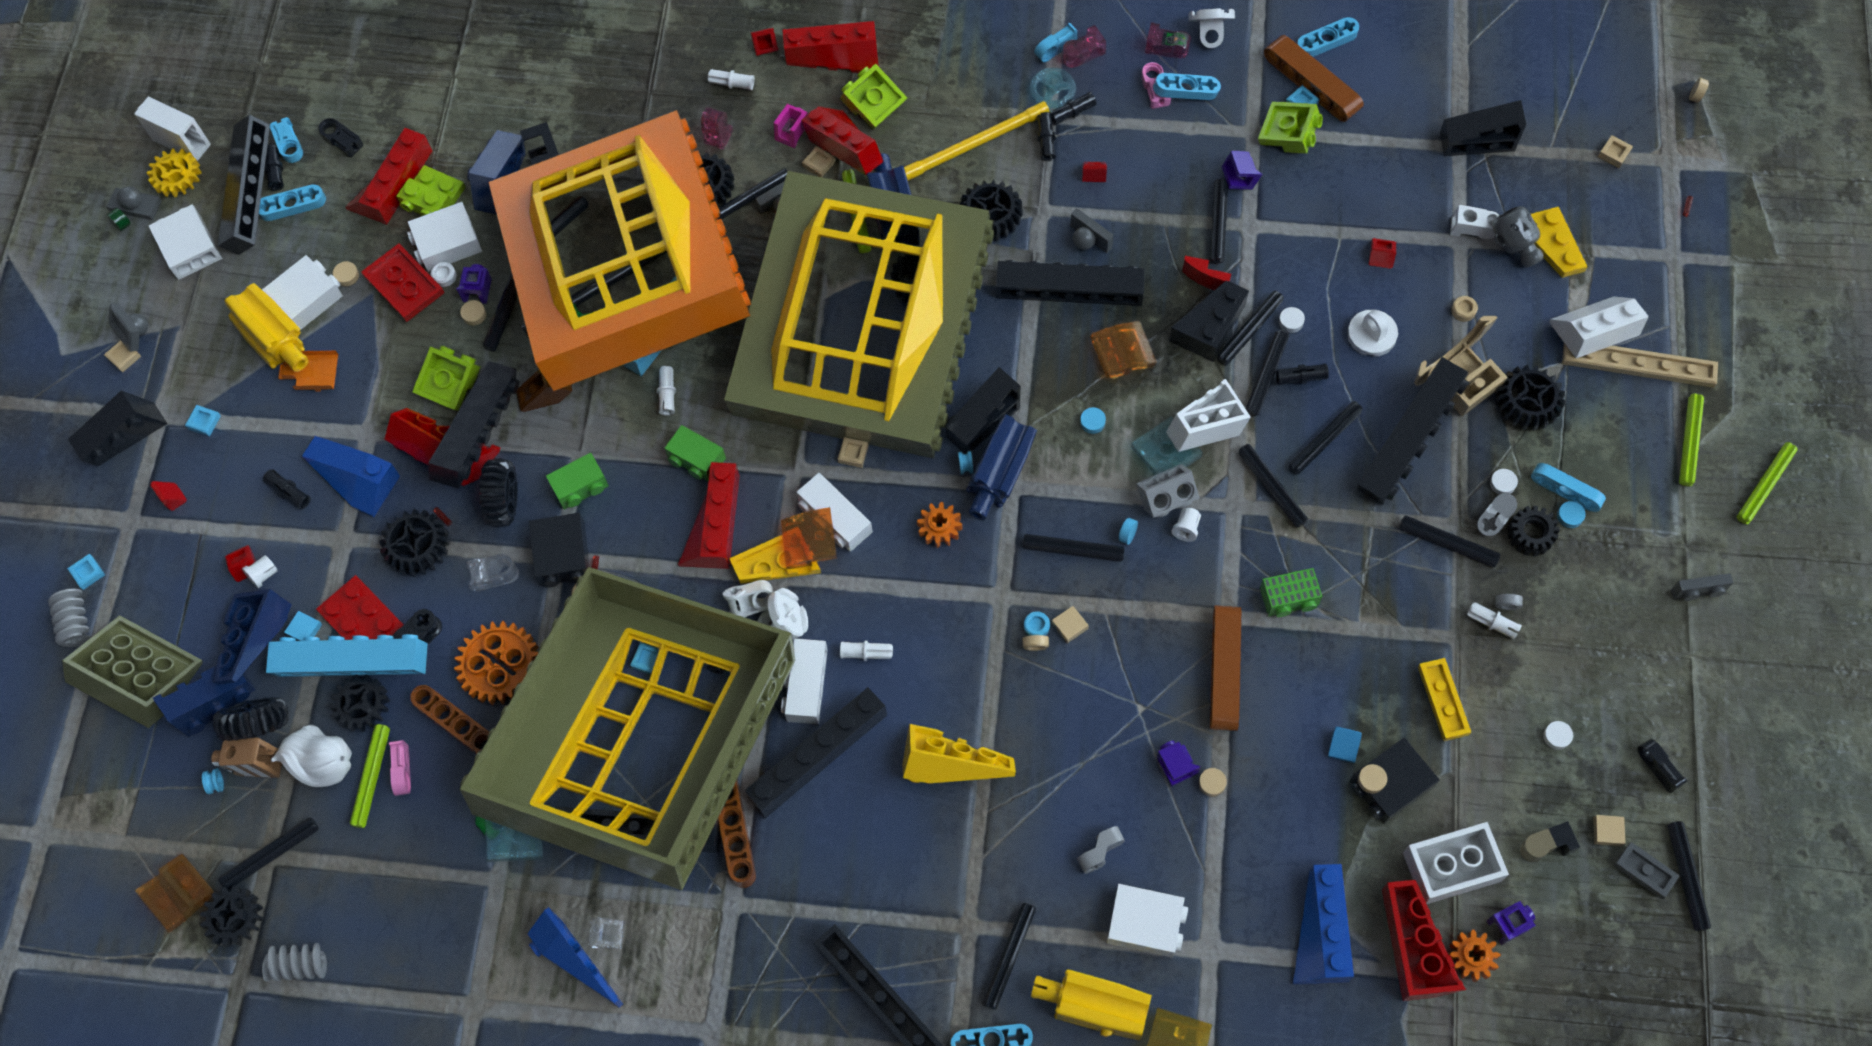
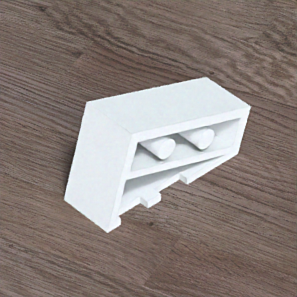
(1209, 419)

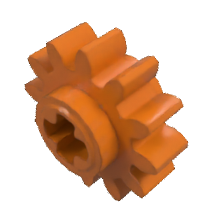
(949, 521)
(1481, 949)

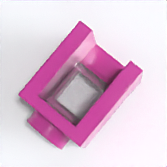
(789, 126)

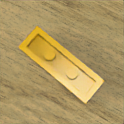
(1444, 699)

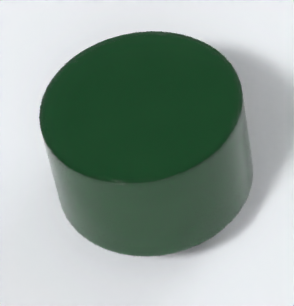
(118, 219)

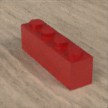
(832, 46)
(840, 137)
(404, 161)
(421, 437)
(714, 527)
(1417, 945)

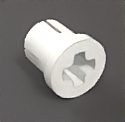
(1187, 525)
(260, 571)

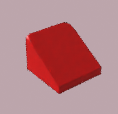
(1382, 253)
(169, 494)
(238, 560)

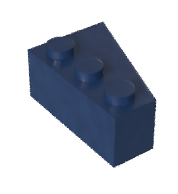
(499, 158)
(196, 703)

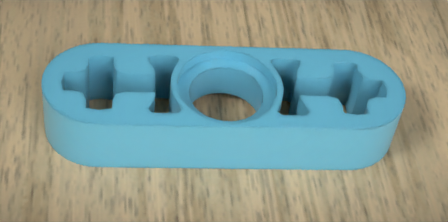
(1332, 29)
(1172, 87)
(299, 207)
(1568, 487)
(1012, 1030)

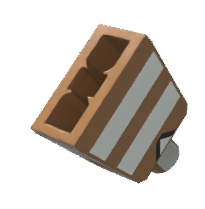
(248, 758)

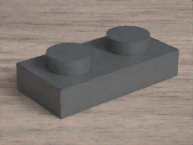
(1694, 588)
(1646, 870)

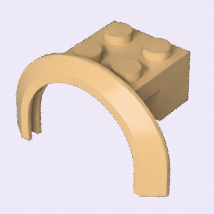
(1483, 377)

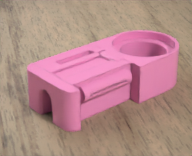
(1156, 101)
(400, 768)

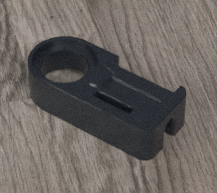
(342, 137)
(1660, 765)

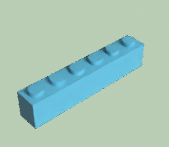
(347, 657)

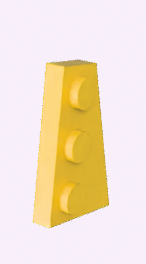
(1558, 243)
(767, 563)

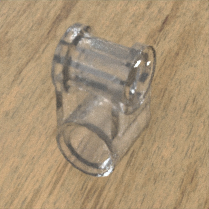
(486, 572)

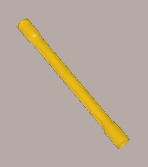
(1029, 115)

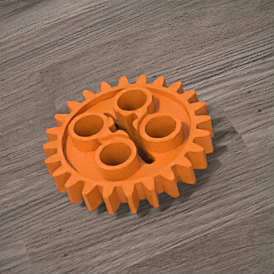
(481, 681)

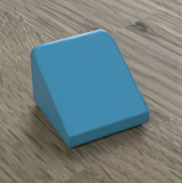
(1344, 744)

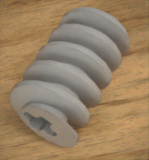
(68, 618)
(295, 963)

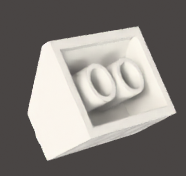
(1600, 325)

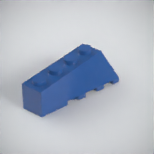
(1324, 933)

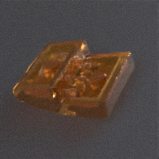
(1123, 349)
(808, 538)
(175, 893)

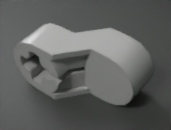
(1505, 505)
(1095, 857)

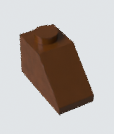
(538, 393)

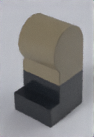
(1549, 840)

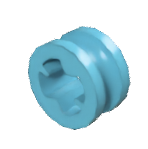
(965, 462)
(212, 781)

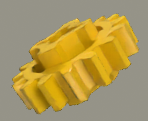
(174, 172)

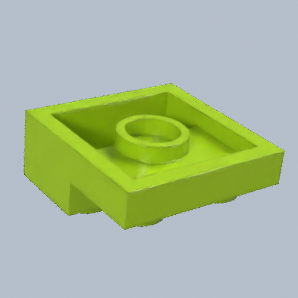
(872, 96)
(1291, 126)
(429, 192)
(446, 377)

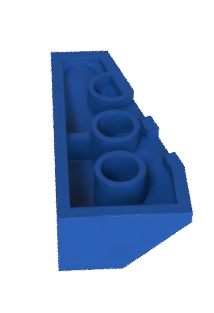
(353, 473)
(559, 946)

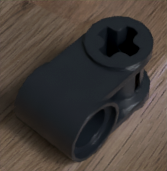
(417, 627)

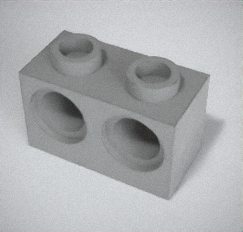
(1166, 485)

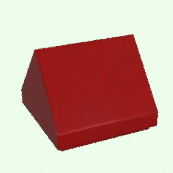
(764, 41)
(1094, 172)

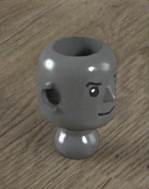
(1518, 233)

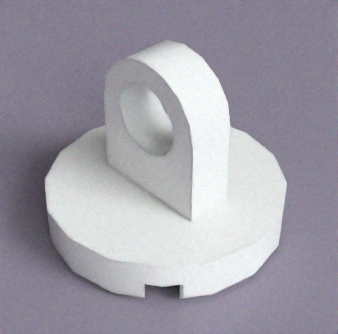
(1211, 20)
(1372, 332)
(785, 613)

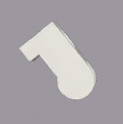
(1473, 222)

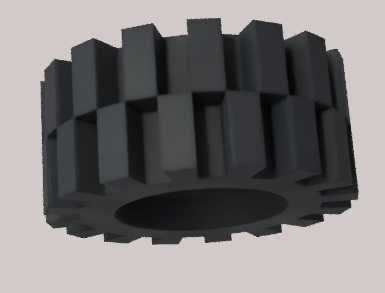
(1529, 544)

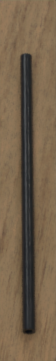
(725, 210)

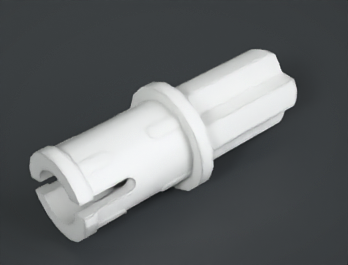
(731, 79)
(666, 391)
(1493, 620)
(866, 650)

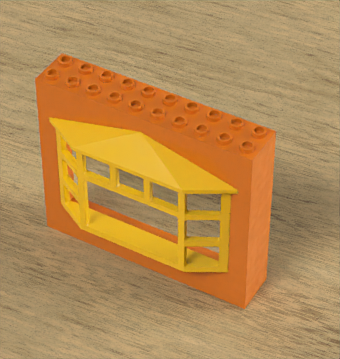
(706, 285)

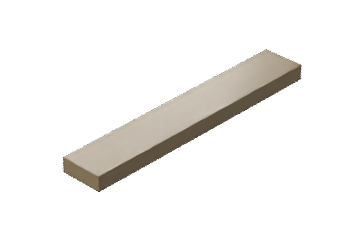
(1647, 365)

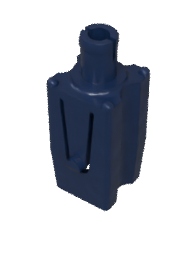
(895, 181)
(1000, 466)

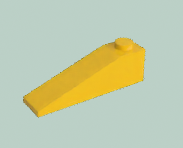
(938, 759)

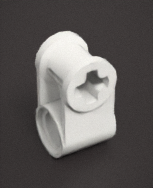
(747, 598)

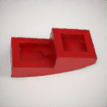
(1198, 271)

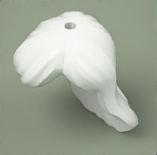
(314, 757)

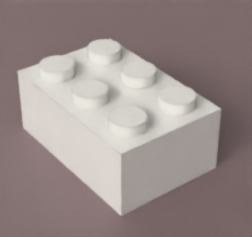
(1456, 863)

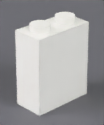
(172, 128)
(443, 236)
(185, 242)
(304, 291)
(1147, 921)

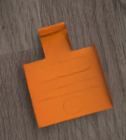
(318, 373)

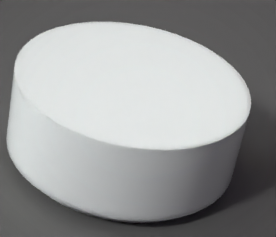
(444, 274)
(1291, 320)
(1503, 481)
(1558, 735)

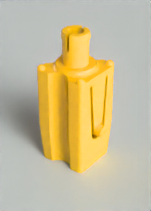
(267, 328)
(1096, 1003)

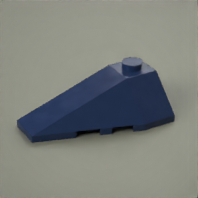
(251, 625)

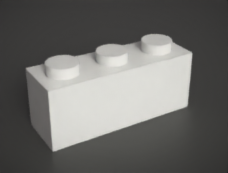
(848, 522)
(805, 682)

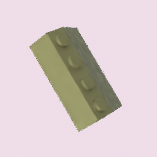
(129, 668)

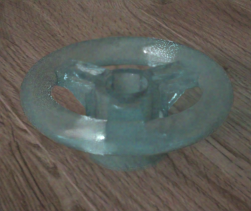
(1053, 81)

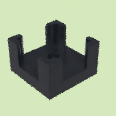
(544, 152)

